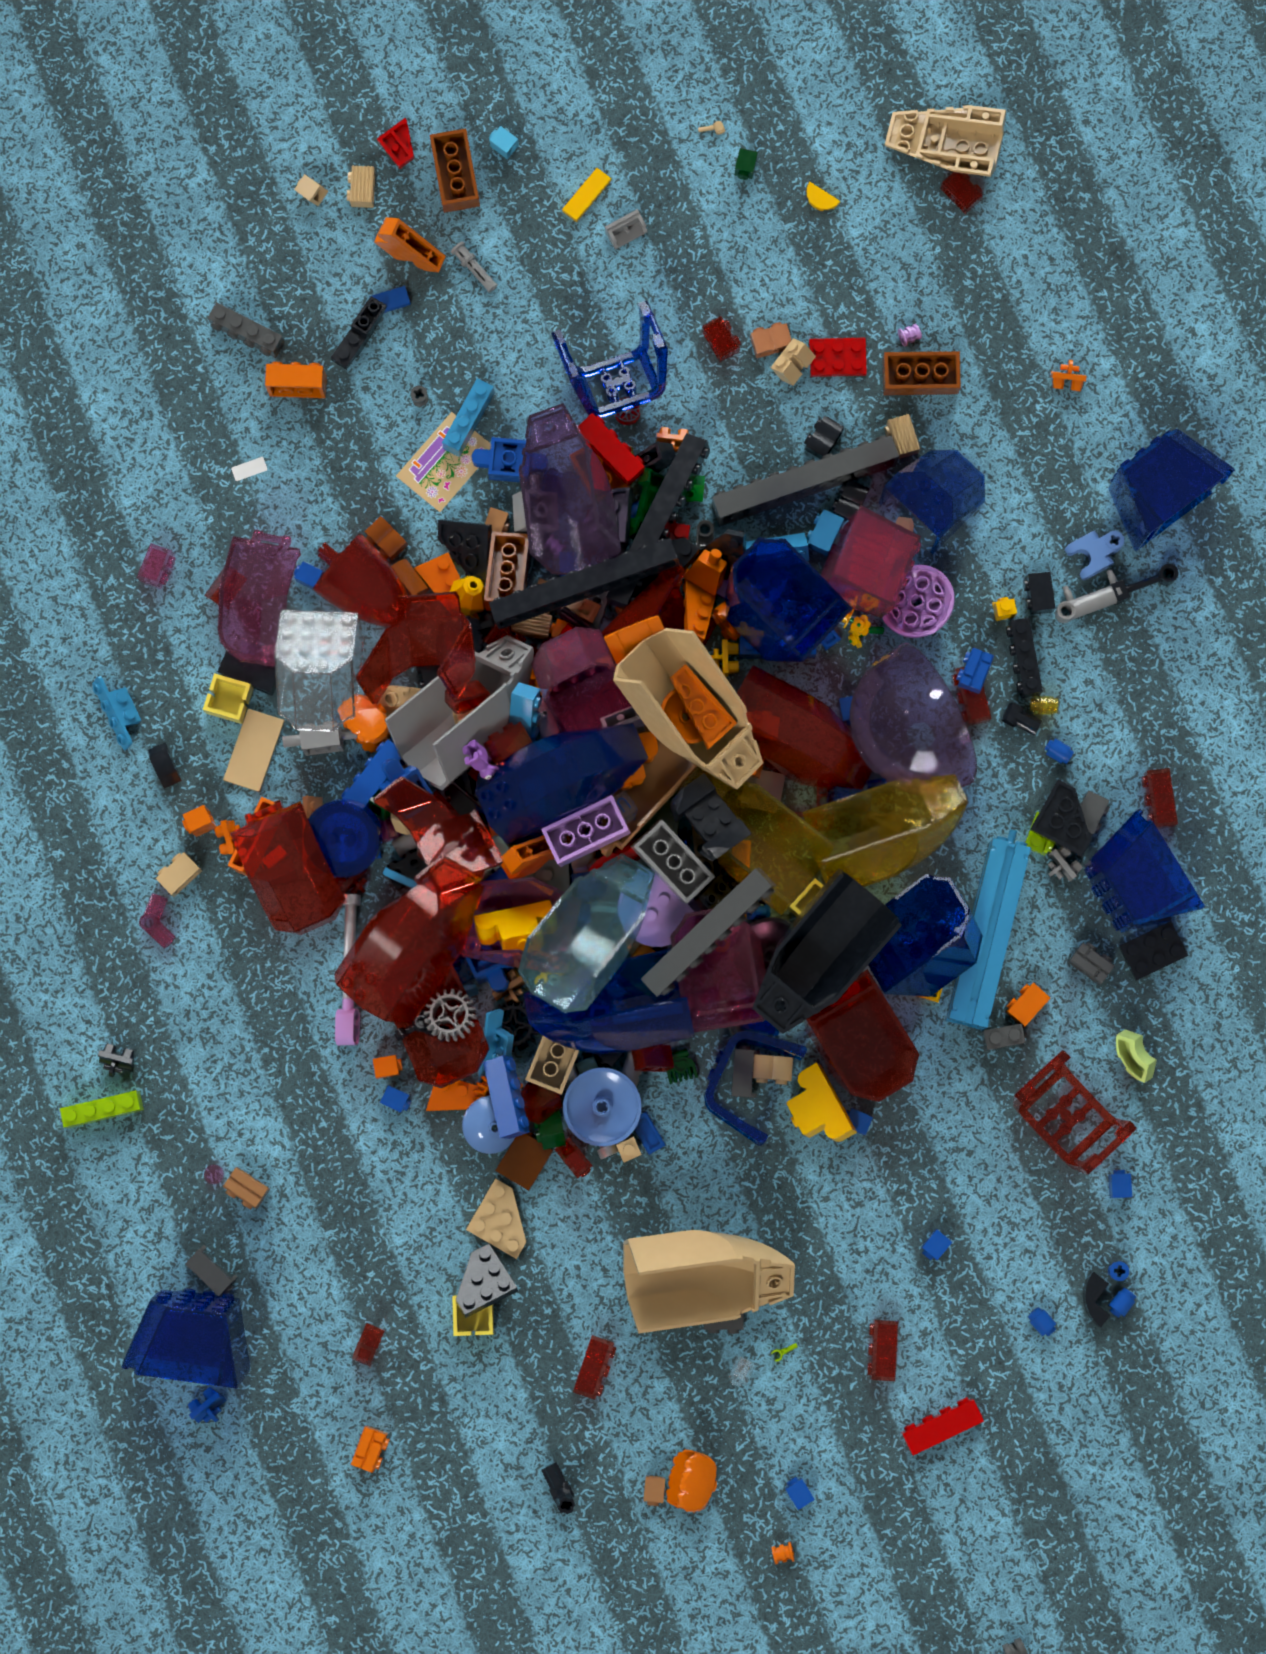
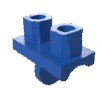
(208, 1409)

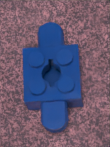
(501, 459)
(394, 770)
(490, 972)

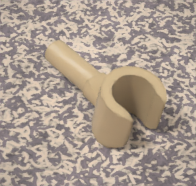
(717, 126)

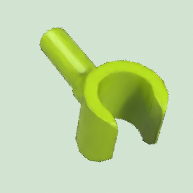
(784, 1351)

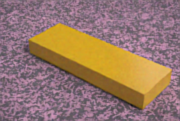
(586, 194)

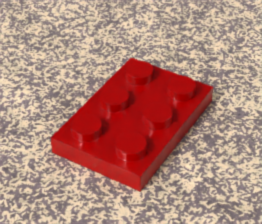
(838, 357)

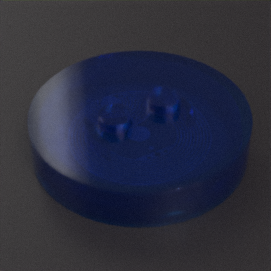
(347, 836)

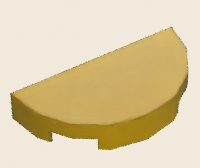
(820, 199)

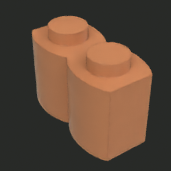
(770, 340)

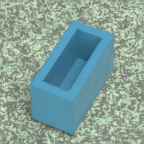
(825, 532)

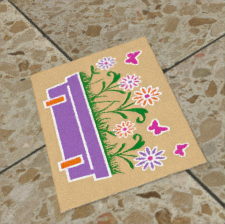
(438, 473)

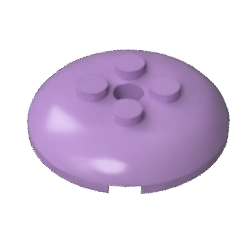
(937, 604)

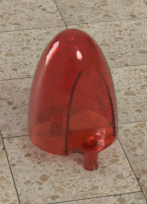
(362, 583)

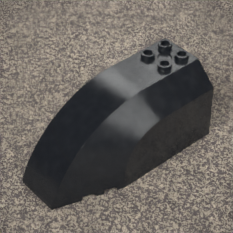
(824, 951)

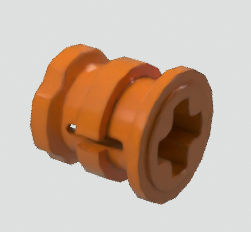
(783, 1553)

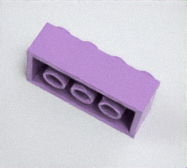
(574, 827)

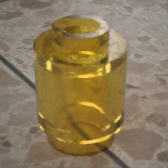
(1044, 705)

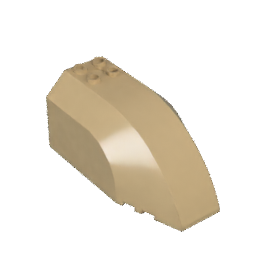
(646, 681)
(701, 1278)

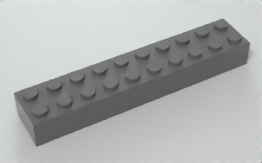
(804, 480)

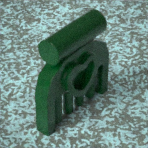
(681, 1063)

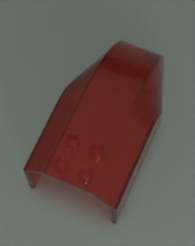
(800, 734)
(407, 951)

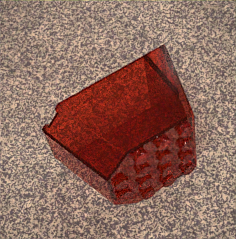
(864, 1042)

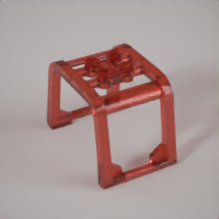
(1029, 1095)

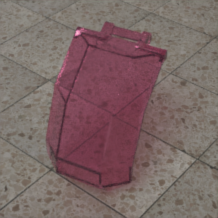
(253, 595)

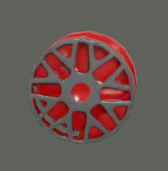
(628, 416)

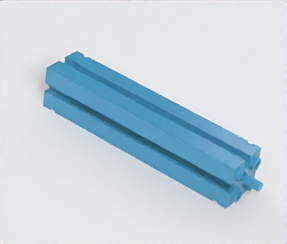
(994, 915)

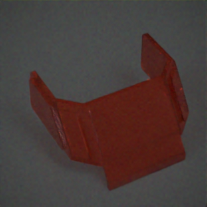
(428, 635)
(452, 846)

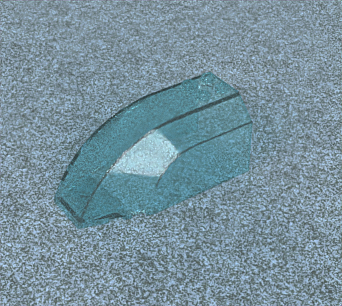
(587, 934)

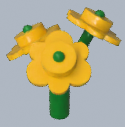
(859, 628)

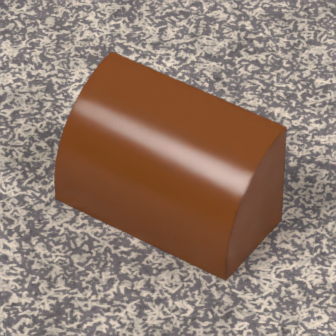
(410, 578)

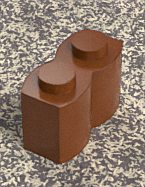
(386, 538)

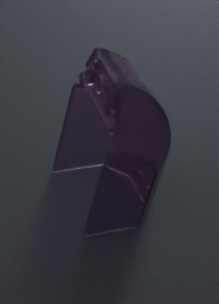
(565, 495)

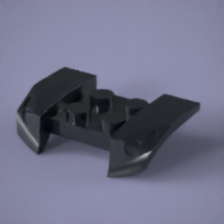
(709, 817)

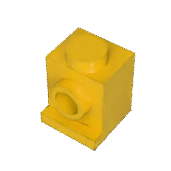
(1004, 608)

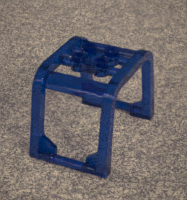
(578, 375)
(773, 1044)

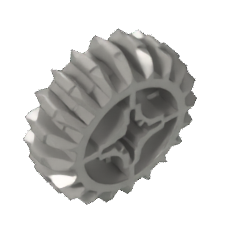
(444, 1019)

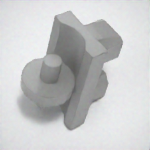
(1068, 870)

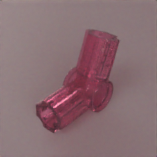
(158, 931)

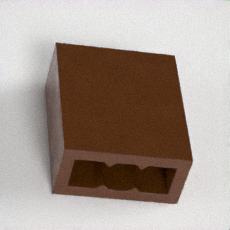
(524, 1160)

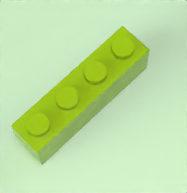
(101, 1109)

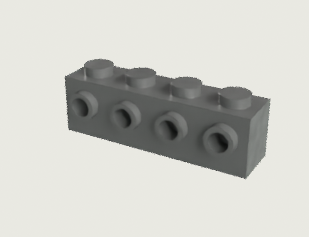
(246, 330)

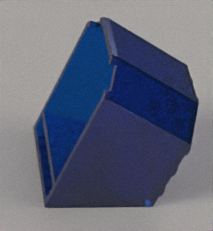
(1164, 484)
(781, 601)
(1140, 878)
(932, 944)
(191, 1339)

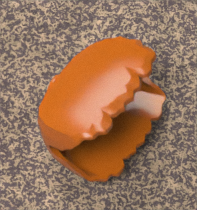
(368, 724)
(691, 1481)

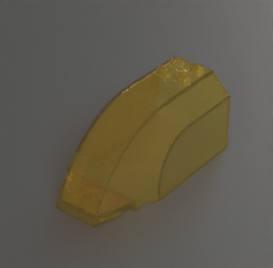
(888, 826)
(779, 842)

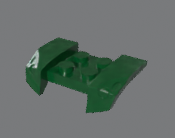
(651, 483)

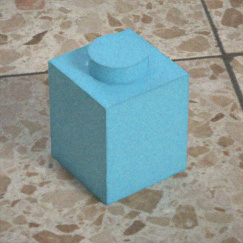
(503, 142)

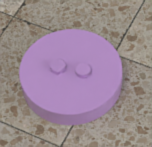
(661, 916)

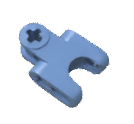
(1097, 550)

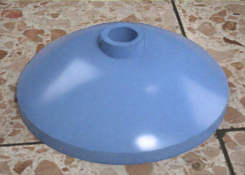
(477, 1127)

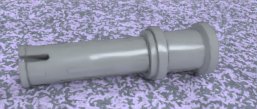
(468, 260)

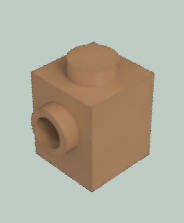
(498, 520)
(654, 1490)

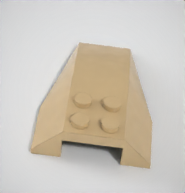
(951, 138)

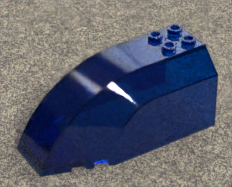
(558, 778)
(621, 1017)

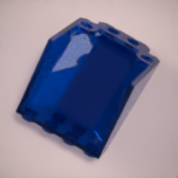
(939, 491)

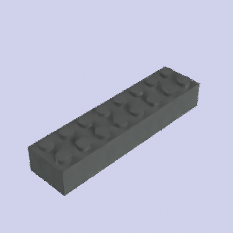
(708, 932)

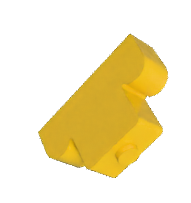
(510, 925)
(819, 1107)

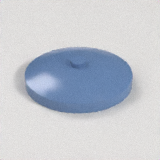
(602, 1107)

